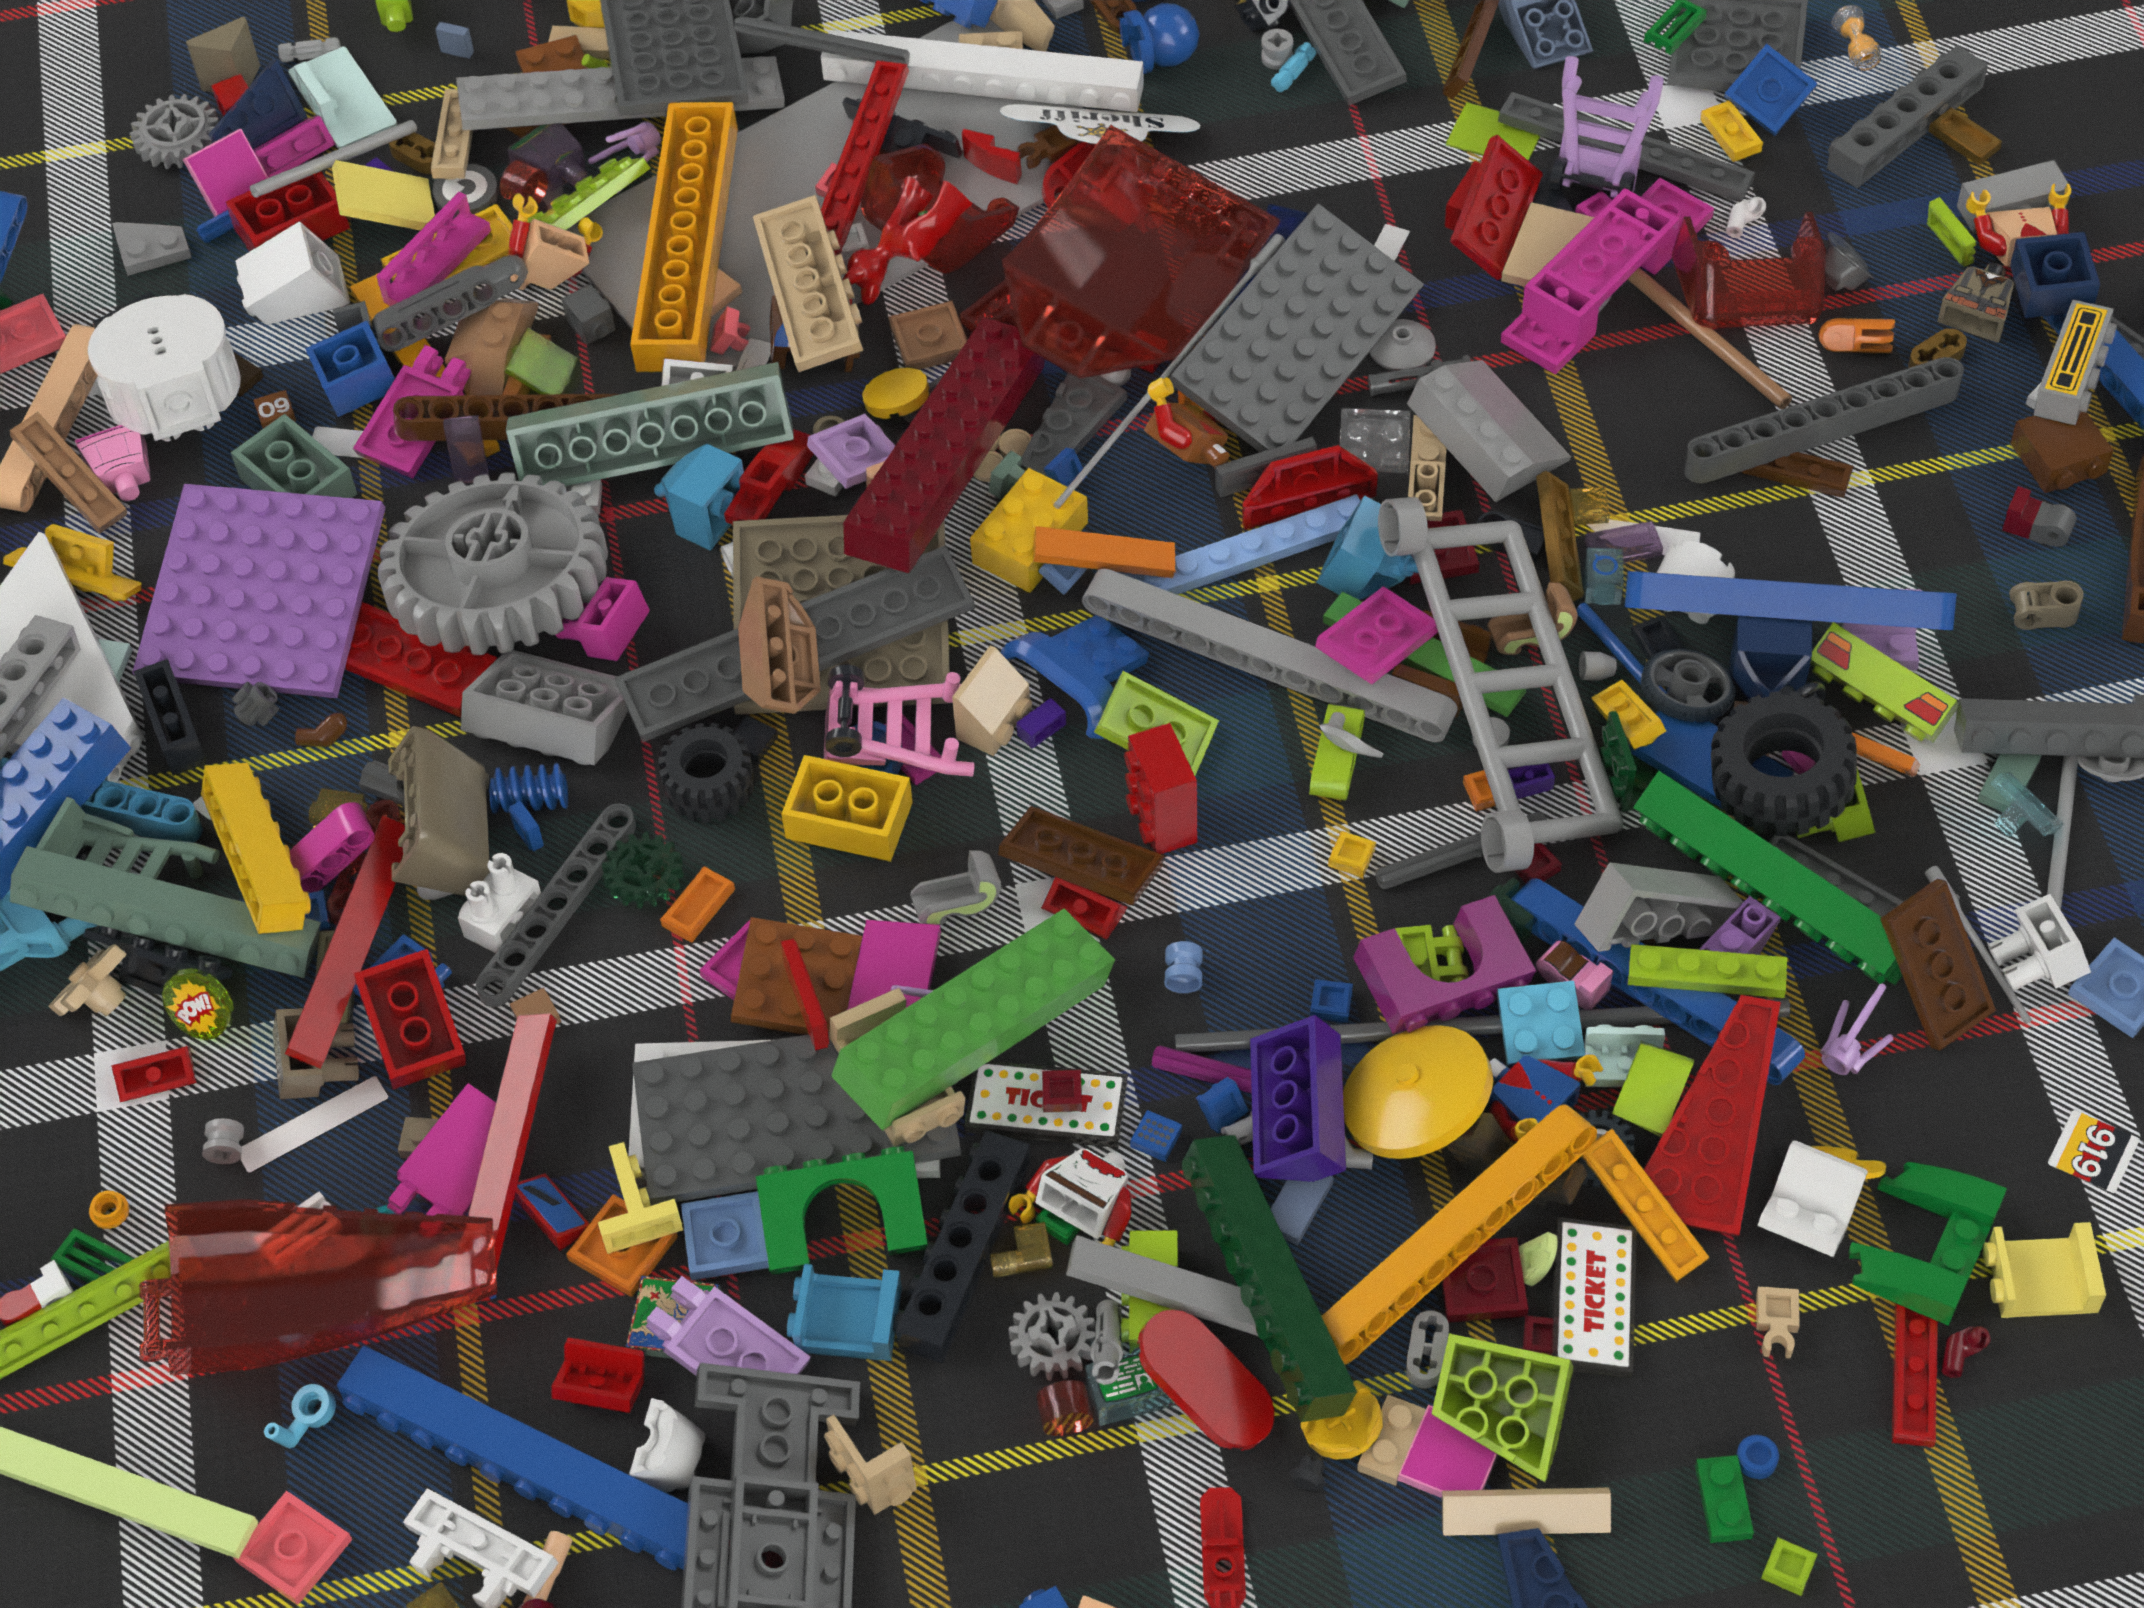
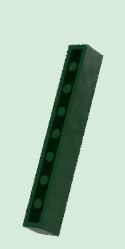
(1268, 1279)

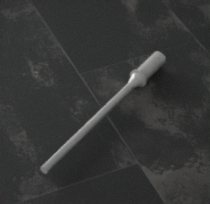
(1934, 873)

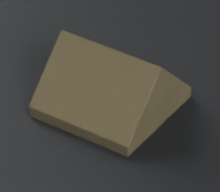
(224, 54)

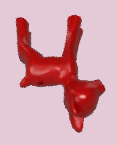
(906, 234)

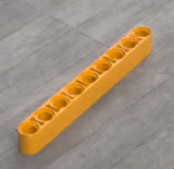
(1457, 1230)

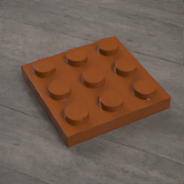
(763, 987)

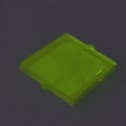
(541, 364)

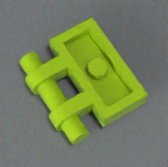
(1424, 948)

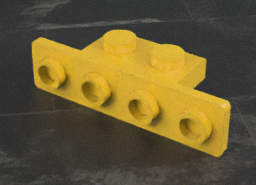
(86, 562)

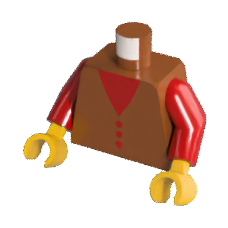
(1185, 428)

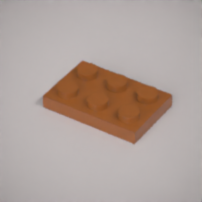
(552, 56)

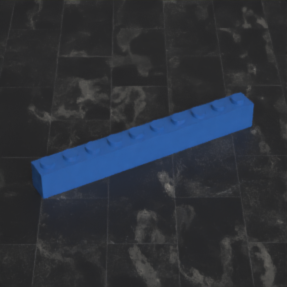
(518, 1455)

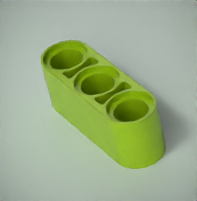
(1332, 764)

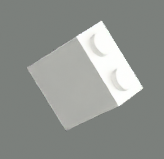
(291, 277)

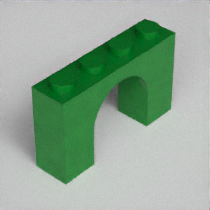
(787, 1194)

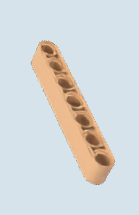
(59, 404)

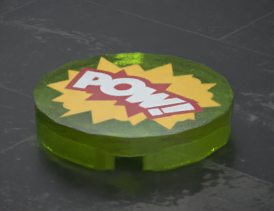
(197, 1004)

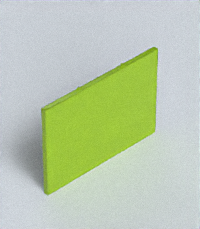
(1479, 124)

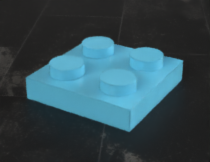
(1541, 1022)

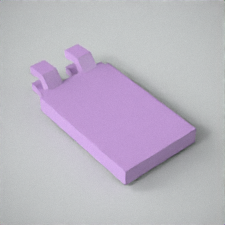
(722, 1334)

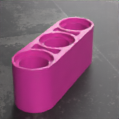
(331, 846)

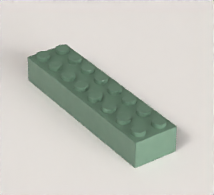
(651, 426)

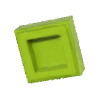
(1789, 1566)

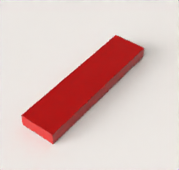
(1914, 1378)

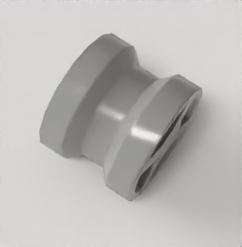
(1276, 48)
(223, 1141)

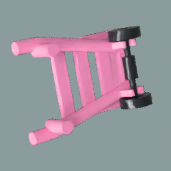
(858, 748)

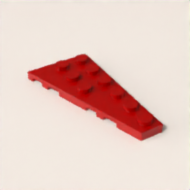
(1711, 1140)

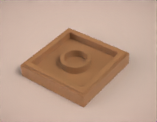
(928, 335)

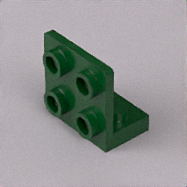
(1627, 772)

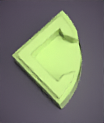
(1537, 1257)

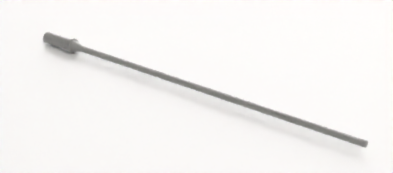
(1256, 265)

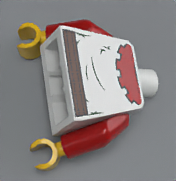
(1081, 1191)

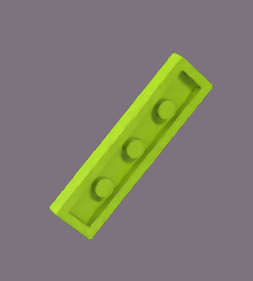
(1707, 971)

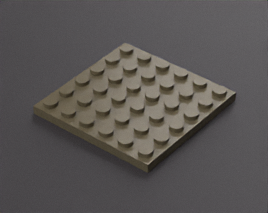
(813, 562)

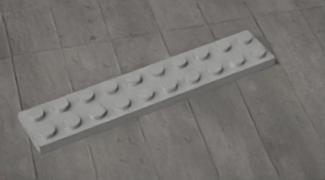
(580, 96)

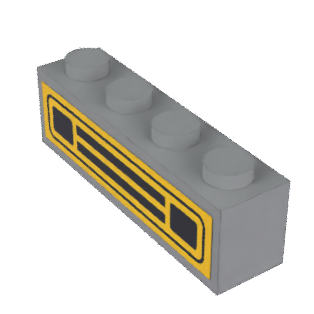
(2074, 362)

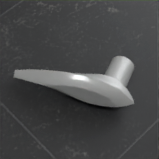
(1346, 740)

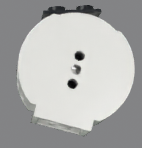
(164, 364)

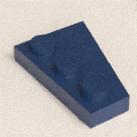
(263, 109)
(1534, 1572)

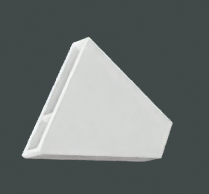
(43, 589)

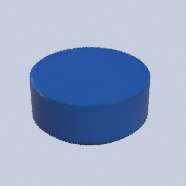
(1757, 1456)

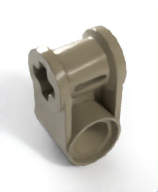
(2047, 604)

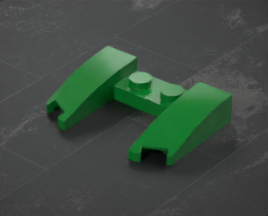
(1938, 1285)

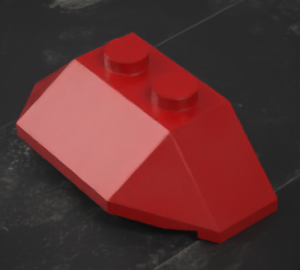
(1305, 484)

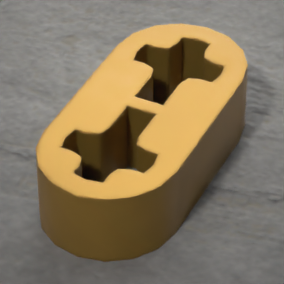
(413, 154)
(1934, 346)

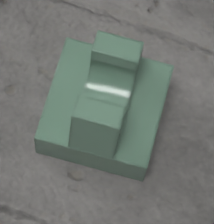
(1006, 474)

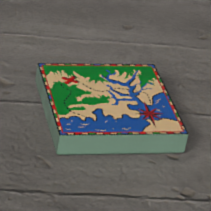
(653, 1293)

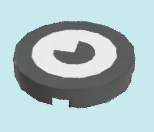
(478, 186)

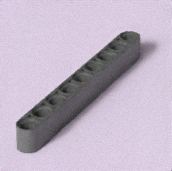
(1823, 420)

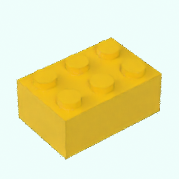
(1006, 536)
(847, 808)

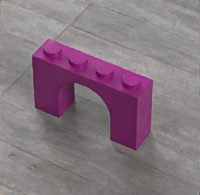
(1413, 999)

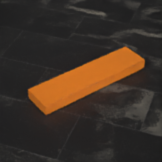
(1104, 552)

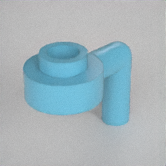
(302, 1409)

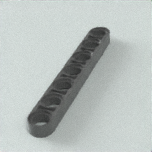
(553, 919)

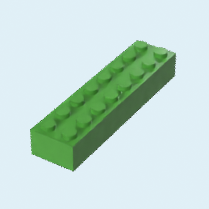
(972, 1019)

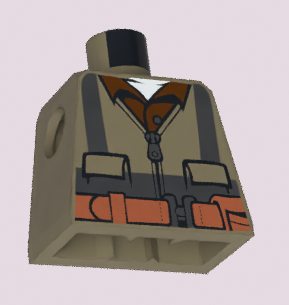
(1978, 302)

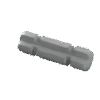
(307, 49)

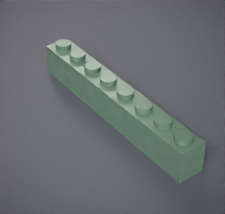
(157, 911)

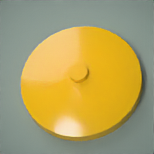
(1417, 1092)

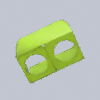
(1653, 1087)

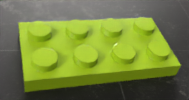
(592, 192)

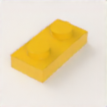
(1731, 131)

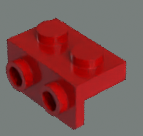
(599, 1375)

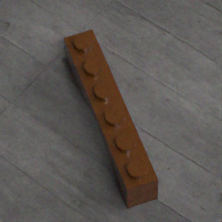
(2134, 598)

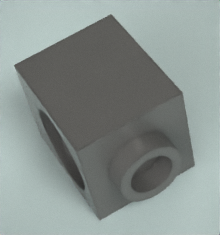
(588, 314)

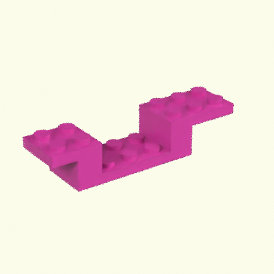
(1567, 292)

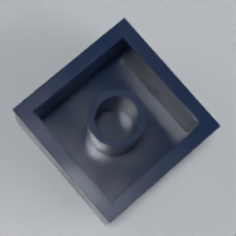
(2053, 273)

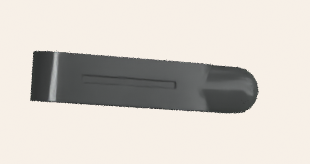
(443, 315)

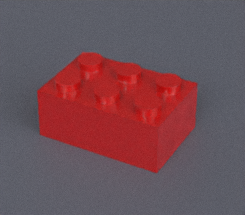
(306, 200)
(1161, 789)
(410, 1019)

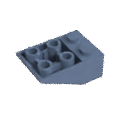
(1546, 29)

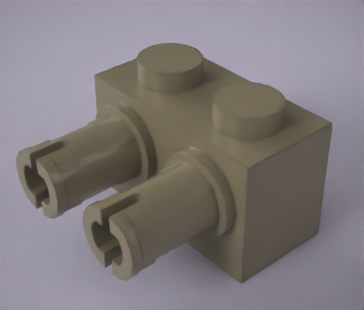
(301, 1079)

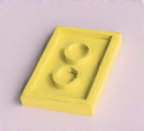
(382, 195)

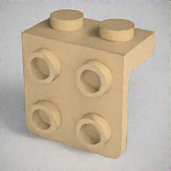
(878, 1482)

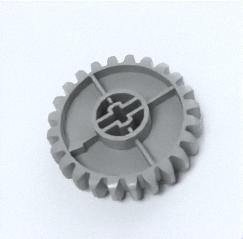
(493, 563)

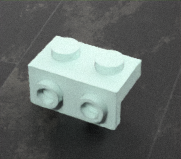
(1617, 1048)

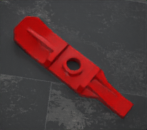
(1222, 1542)

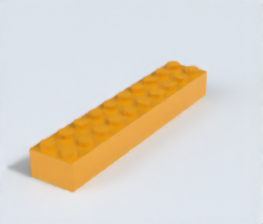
(684, 235)

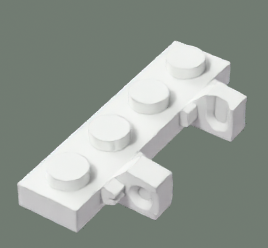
(504, 1558)

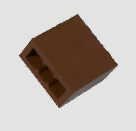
(2061, 452)

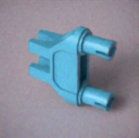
(31, 933)

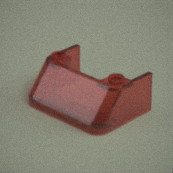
(1751, 290)

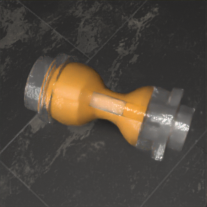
(1862, 49)

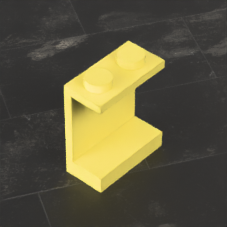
(2045, 1274)

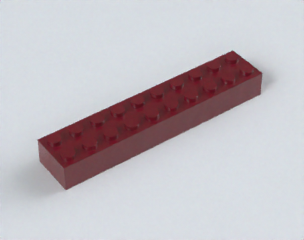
(942, 448)

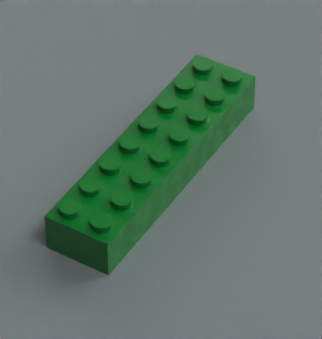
(1768, 873)

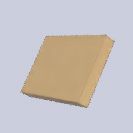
(1539, 240)

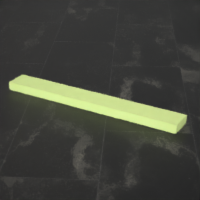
(125, 1494)

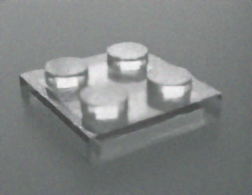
(1377, 437)

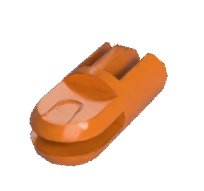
(1857, 335)

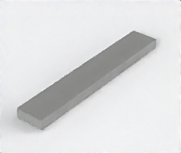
(1159, 1283)

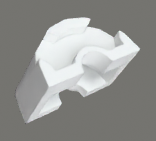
(671, 1451)

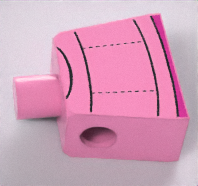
(117, 459)

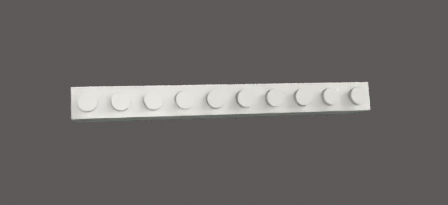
(1001, 72)

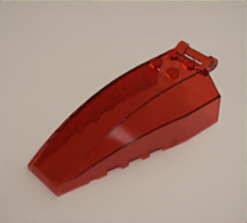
(293, 1281)

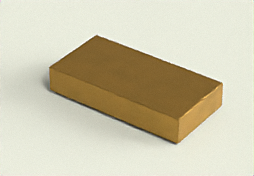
(1965, 136)

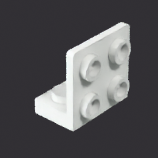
(1813, 1198)

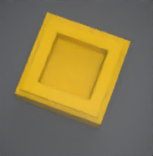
(1352, 854)

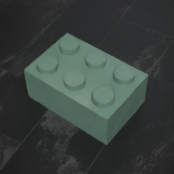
(291, 462)

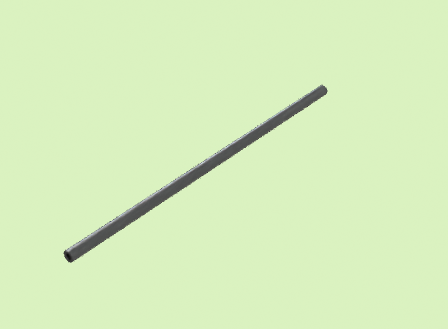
(1472, 1025)

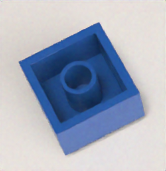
(351, 368)

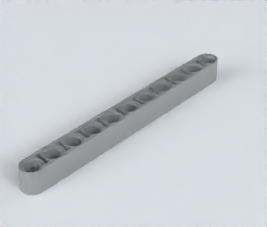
(1267, 654)

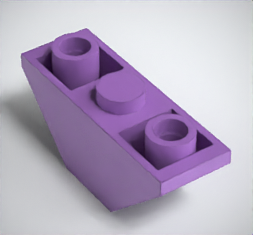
(1744, 930)

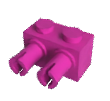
(608, 619)

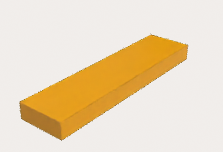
(1644, 1205)

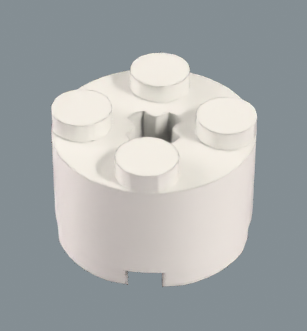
(1697, 560)

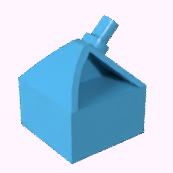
(700, 492)
(1358, 559)

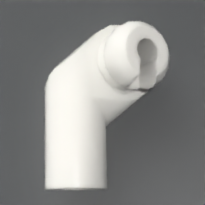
(1744, 213)

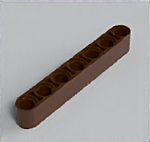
(492, 408)

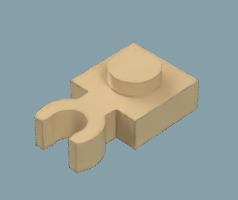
(1779, 1315)

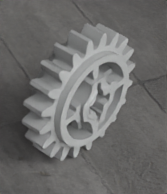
(173, 130)

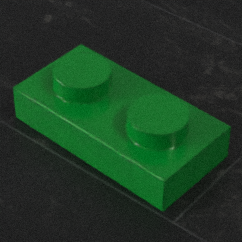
(1724, 1499)

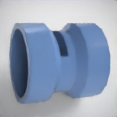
(1184, 963)

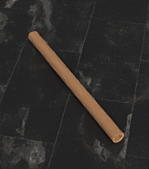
(1711, 339)

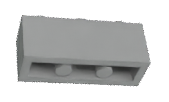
(2014, 190)

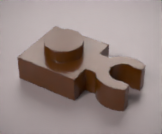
(1047, 144)

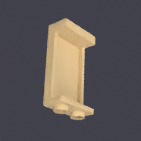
(939, 1111)

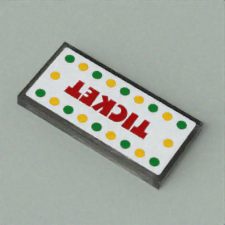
(1010, 1103)
(1594, 1296)

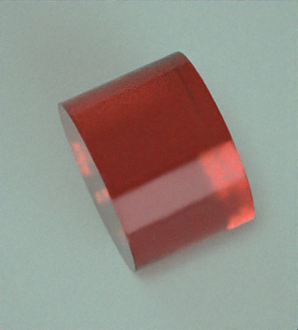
(523, 180)
(1064, 1408)

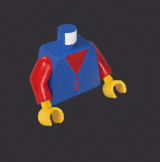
(1536, 1088)

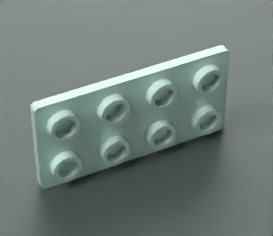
(342, 97)

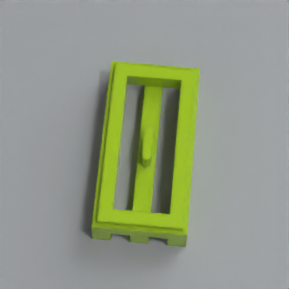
(1951, 232)

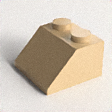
(990, 703)

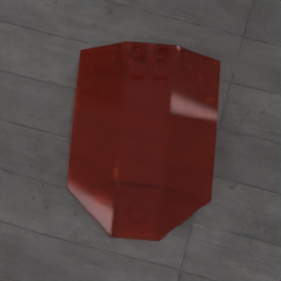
(1129, 260)

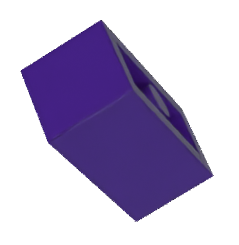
(1041, 723)
(1532, 779)

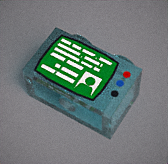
(1129, 1395)

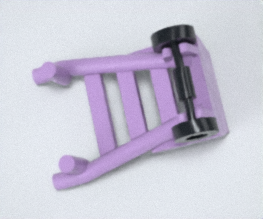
(1595, 166)

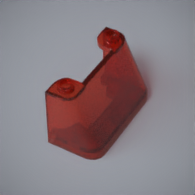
(972, 230)

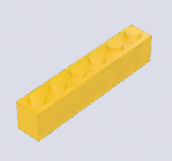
(254, 848)

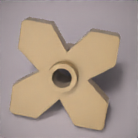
(92, 985)

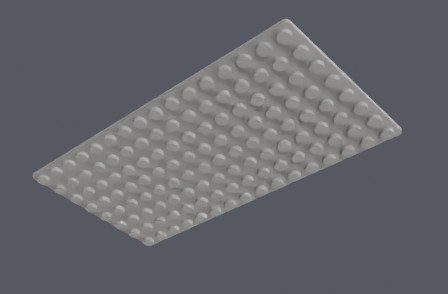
(782, 163)

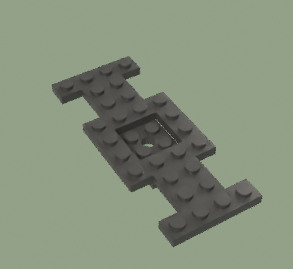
(770, 1496)

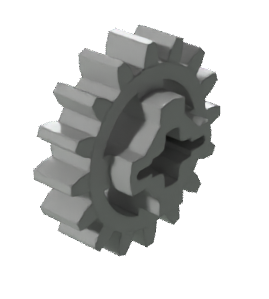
(1037, 1346)

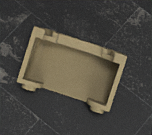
(444, 814)

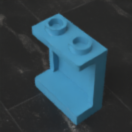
(845, 1314)

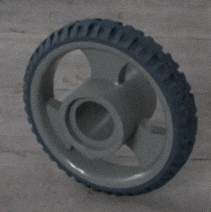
(1687, 685)

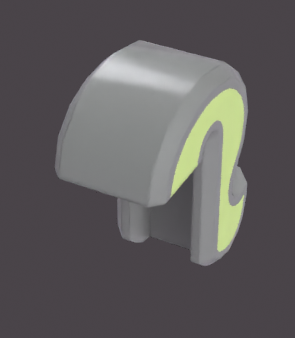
(959, 893)

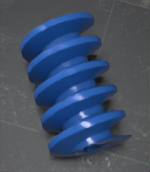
(528, 788)

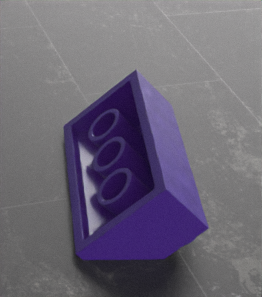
(1298, 1102)

